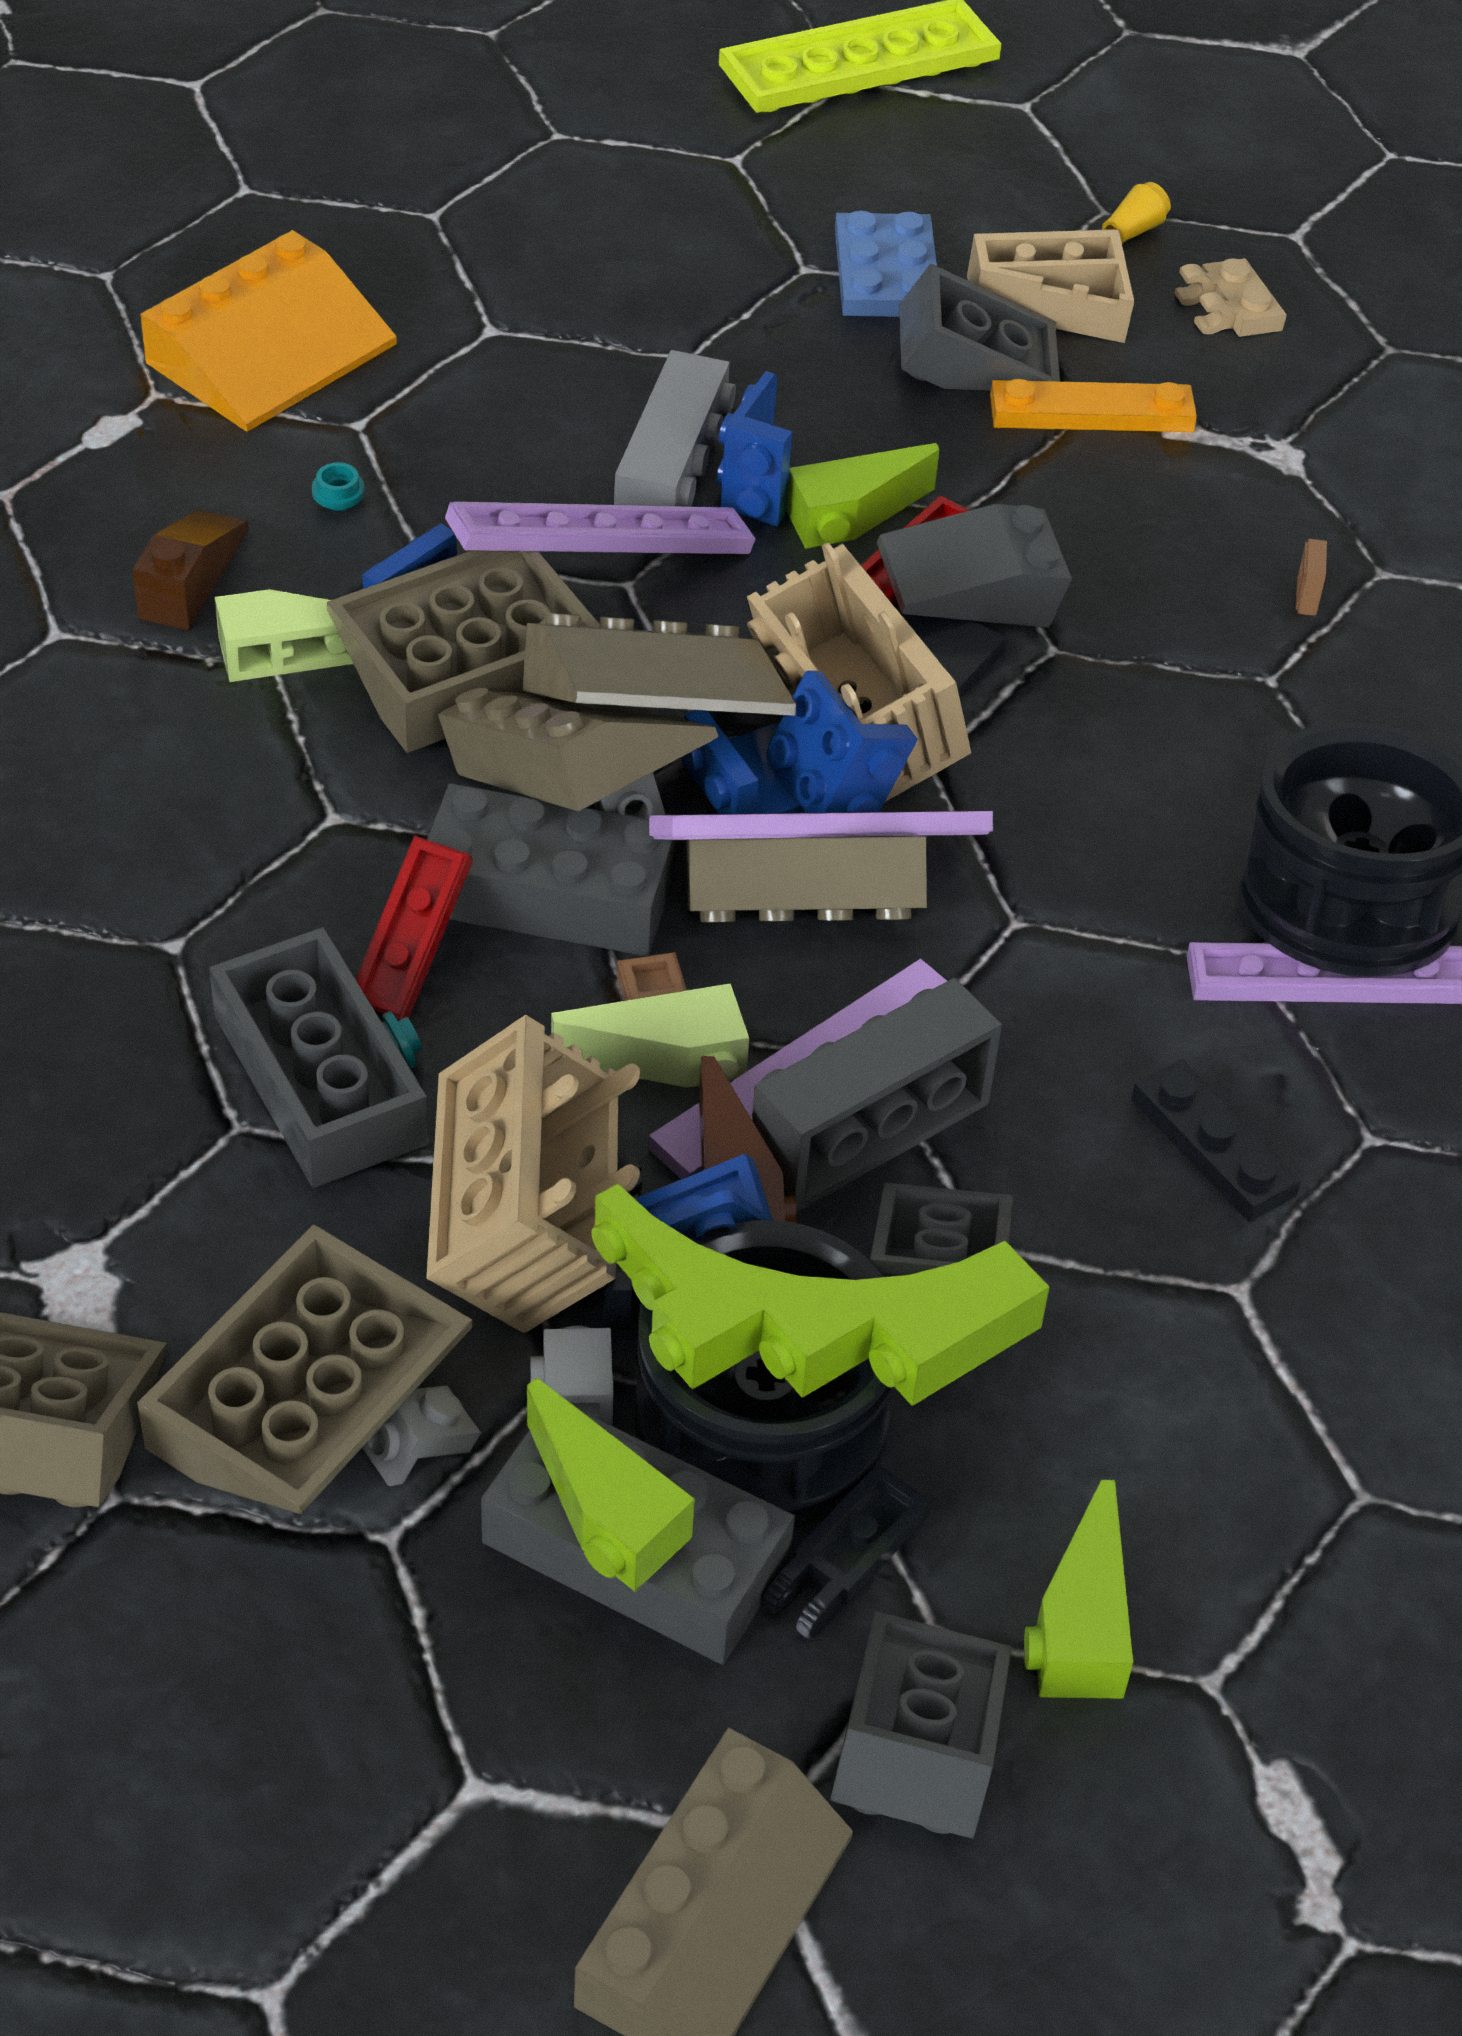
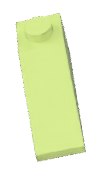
(276, 634)
(661, 1034)

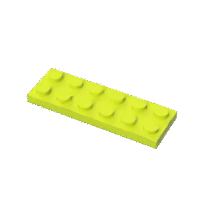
(858, 55)

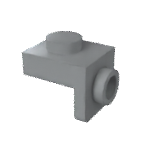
(424, 1426)

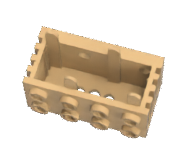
(852, 633)
(517, 1174)

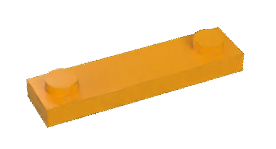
(1092, 406)

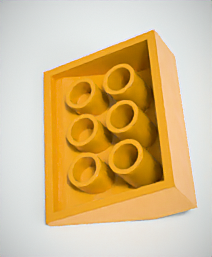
(264, 331)

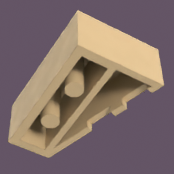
(1061, 275)

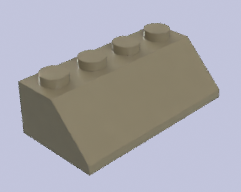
(805, 874)
(713, 1899)

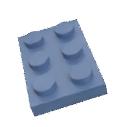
(881, 259)

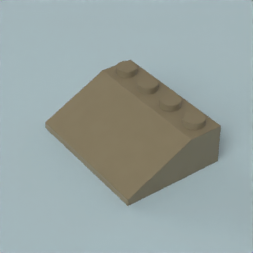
(448, 633)
(652, 667)
(562, 747)
(298, 1374)
(69, 1407)

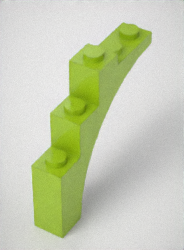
(813, 1329)

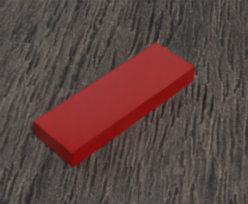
(412, 926)

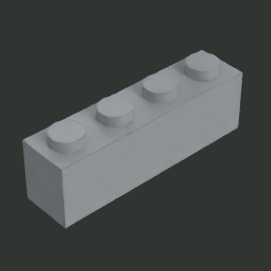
(675, 432)

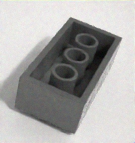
(556, 869)
(319, 1057)
(877, 1090)
(698, 1596)

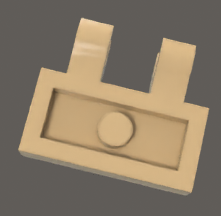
(1232, 296)

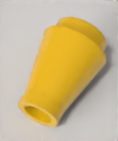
(1140, 211)

